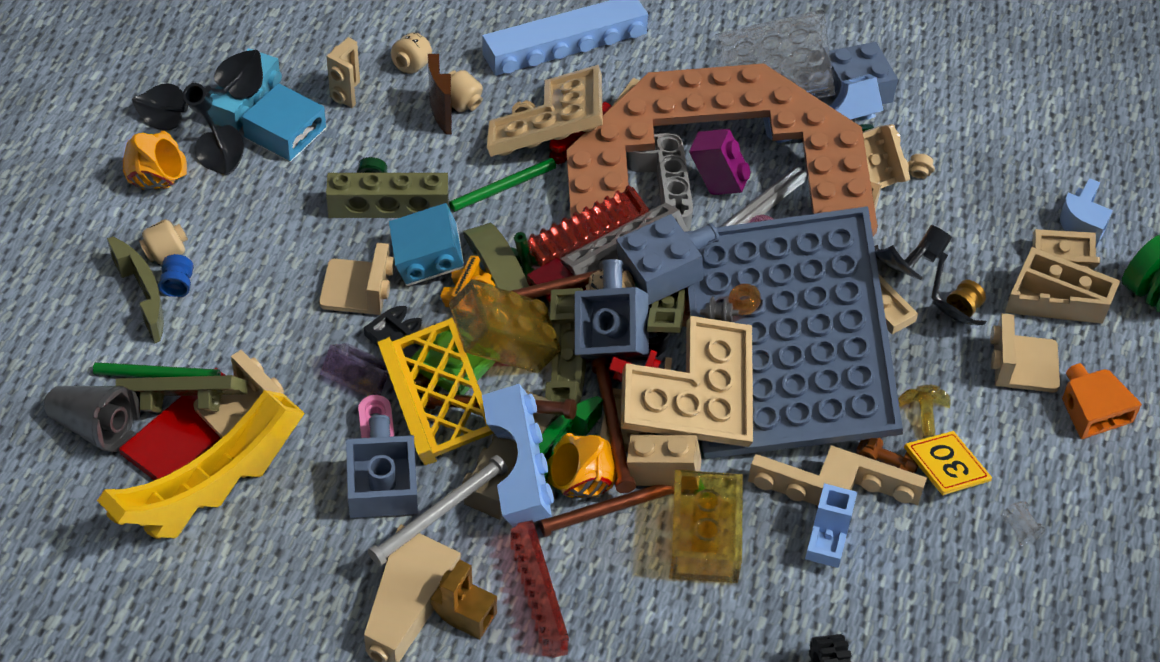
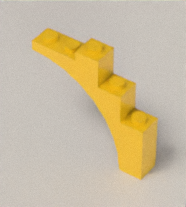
(244, 451)

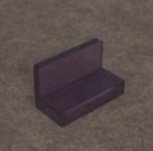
(355, 369)

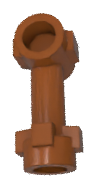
(874, 450)

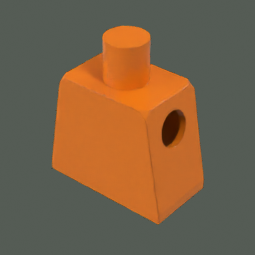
(1098, 401)

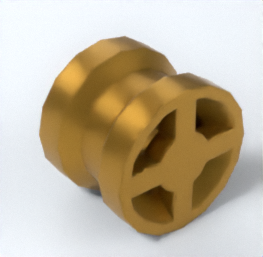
(967, 297)

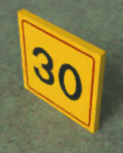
(947, 462)

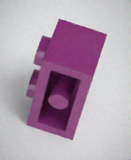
(720, 161)

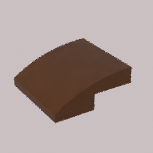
(440, 94)

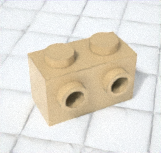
(656, 457)

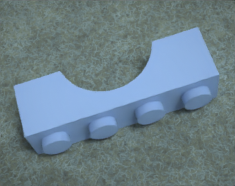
(856, 99)
(524, 491)

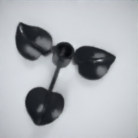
(217, 149)
(930, 248)

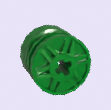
(1143, 273)

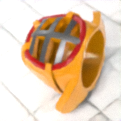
(153, 161)
(582, 466)

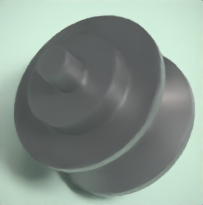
(719, 311)

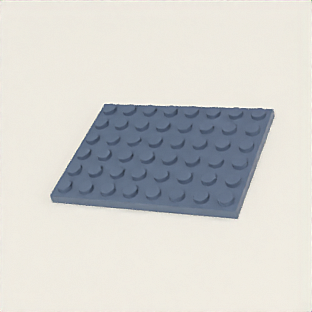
(816, 335)

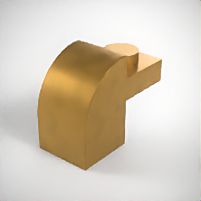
(463, 603)

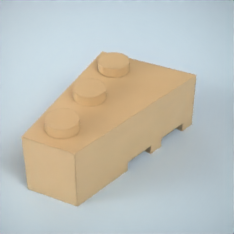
(1061, 290)

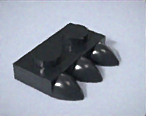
(391, 325)

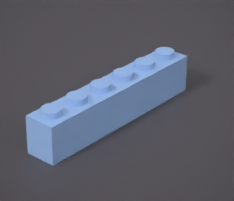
(563, 35)

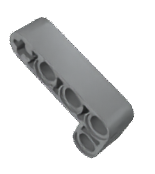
(671, 169)

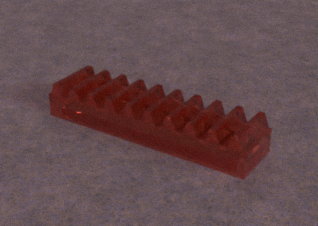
(587, 226)
(539, 589)

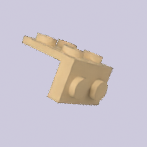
(358, 284)
(1023, 360)
(235, 406)

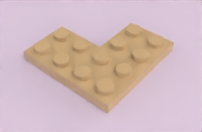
(569, 106)
(704, 401)

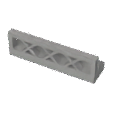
(604, 248)

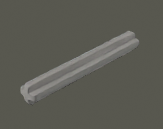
(770, 197)

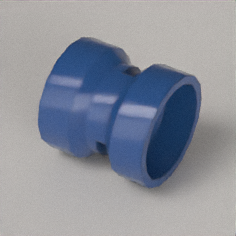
(175, 276)

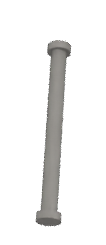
(380, 553)

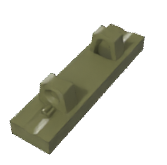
(206, 387)

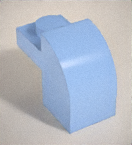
(1084, 215)
(831, 525)

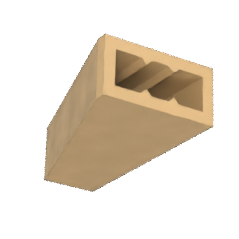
(405, 595)

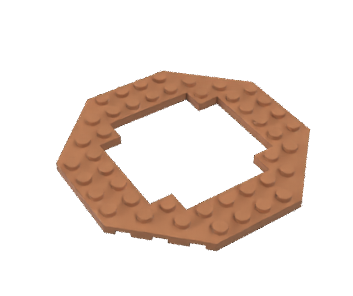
(830, 140)

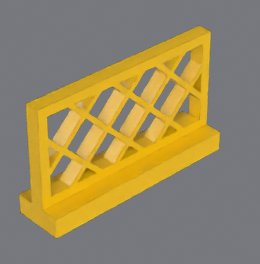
(413, 405)

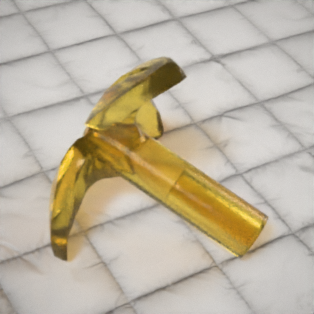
(926, 396)

